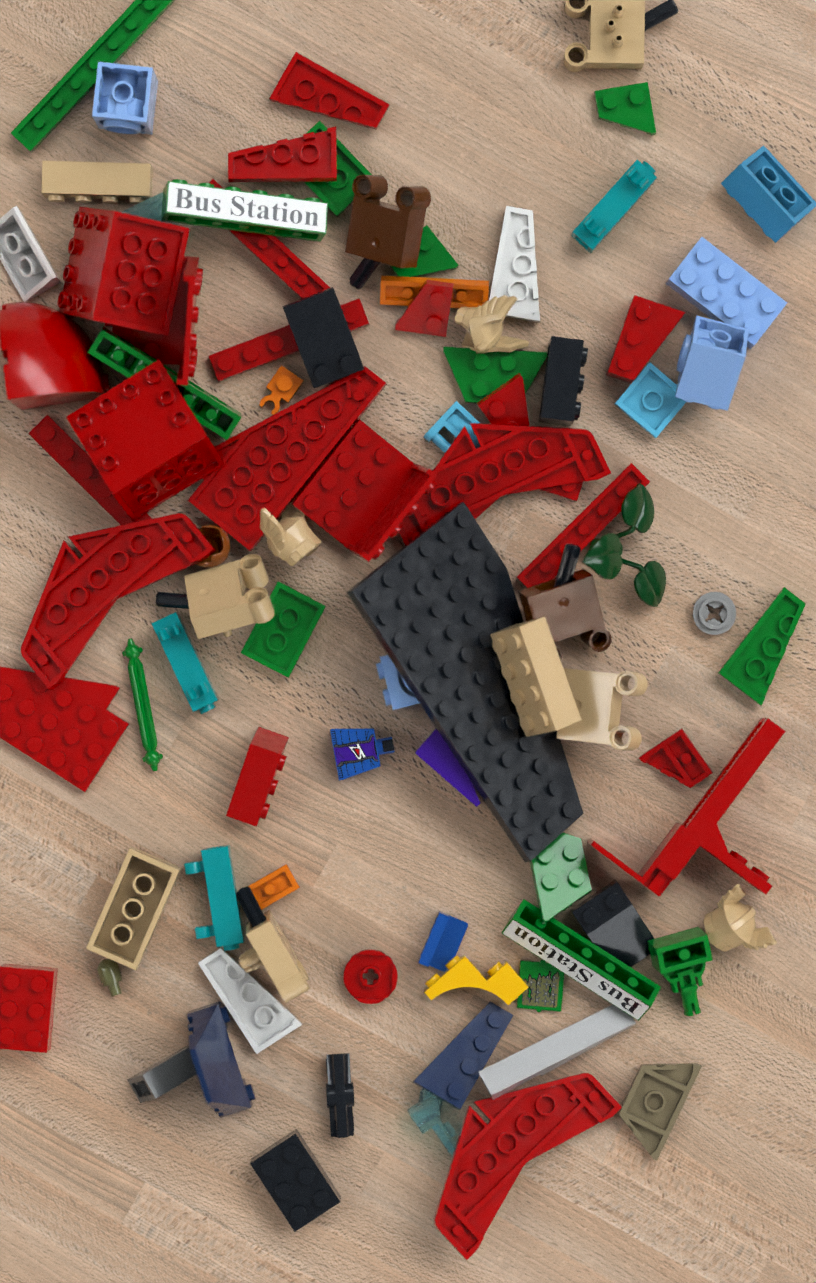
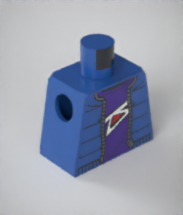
(358, 750)

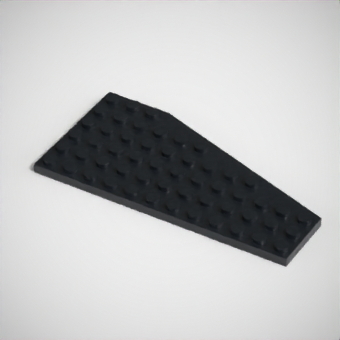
(435, 621)

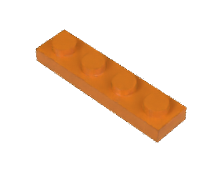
(401, 290)

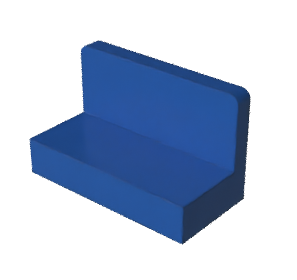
(443, 941)

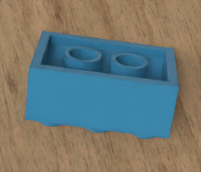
(769, 194)

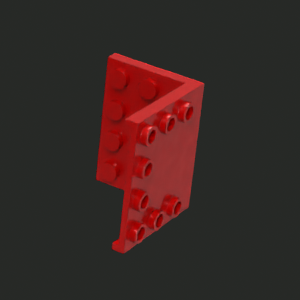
(123, 270)
(181, 341)
(145, 440)
(364, 491)

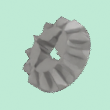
(714, 600)

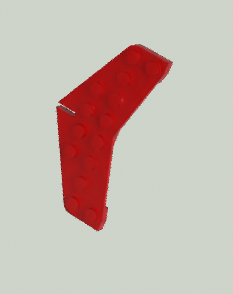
(505, 463)
(85, 588)
(494, 1153)

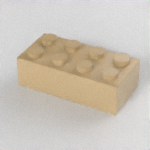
(535, 677)
(133, 908)

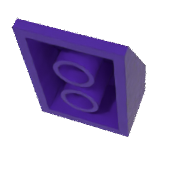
(442, 760)

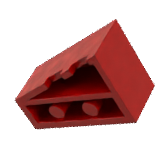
(640, 337)
(257, 777)

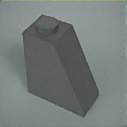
(163, 1075)

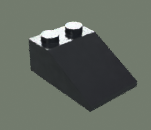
(323, 337)
(614, 924)

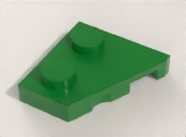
(627, 106)
(431, 258)

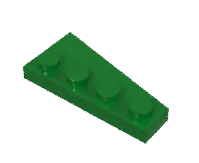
(760, 652)

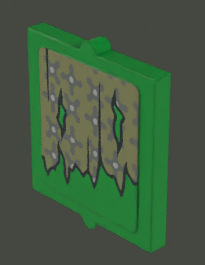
(544, 986)

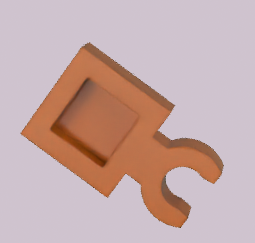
(283, 386)

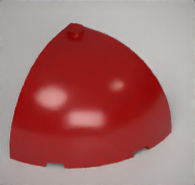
(47, 358)

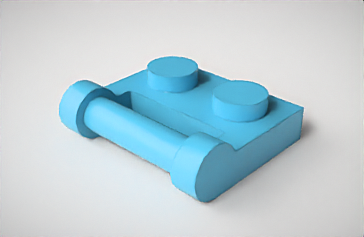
(453, 421)

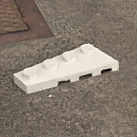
(516, 265)
(250, 1004)

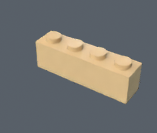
(96, 181)

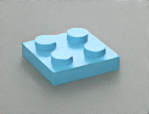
(651, 400)

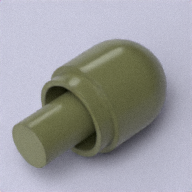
(110, 975)

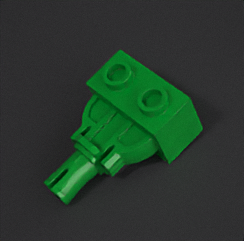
(681, 962)

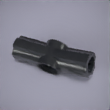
(340, 1095)

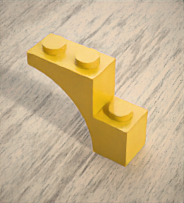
(462, 973)

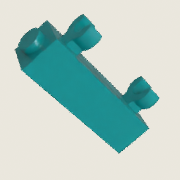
(614, 205)
(185, 663)
(222, 892)

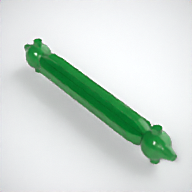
(142, 704)

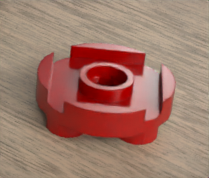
(359, 986)

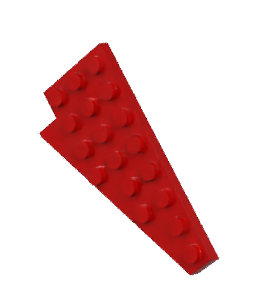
(280, 455)
(61, 726)

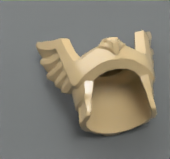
(485, 326)
(291, 536)
(735, 925)

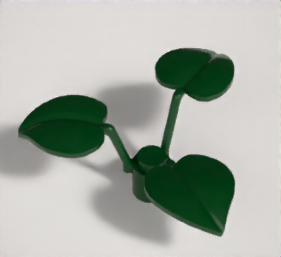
(606, 551)

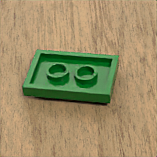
(338, 193)
(284, 637)

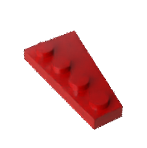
(325, 93)
(293, 160)

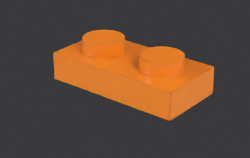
(274, 886)

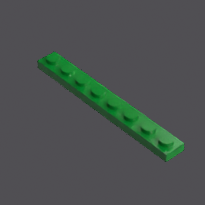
(83, 74)

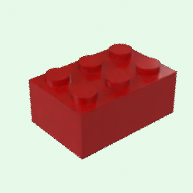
(27, 1007)

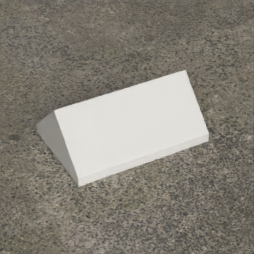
(24, 257)

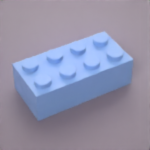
(725, 290)

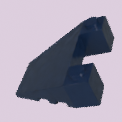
(216, 1061)

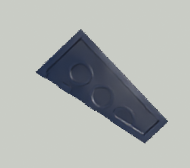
(458, 1065)

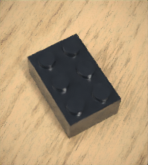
(563, 381)
(295, 1180)

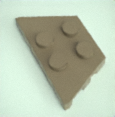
(656, 1102)

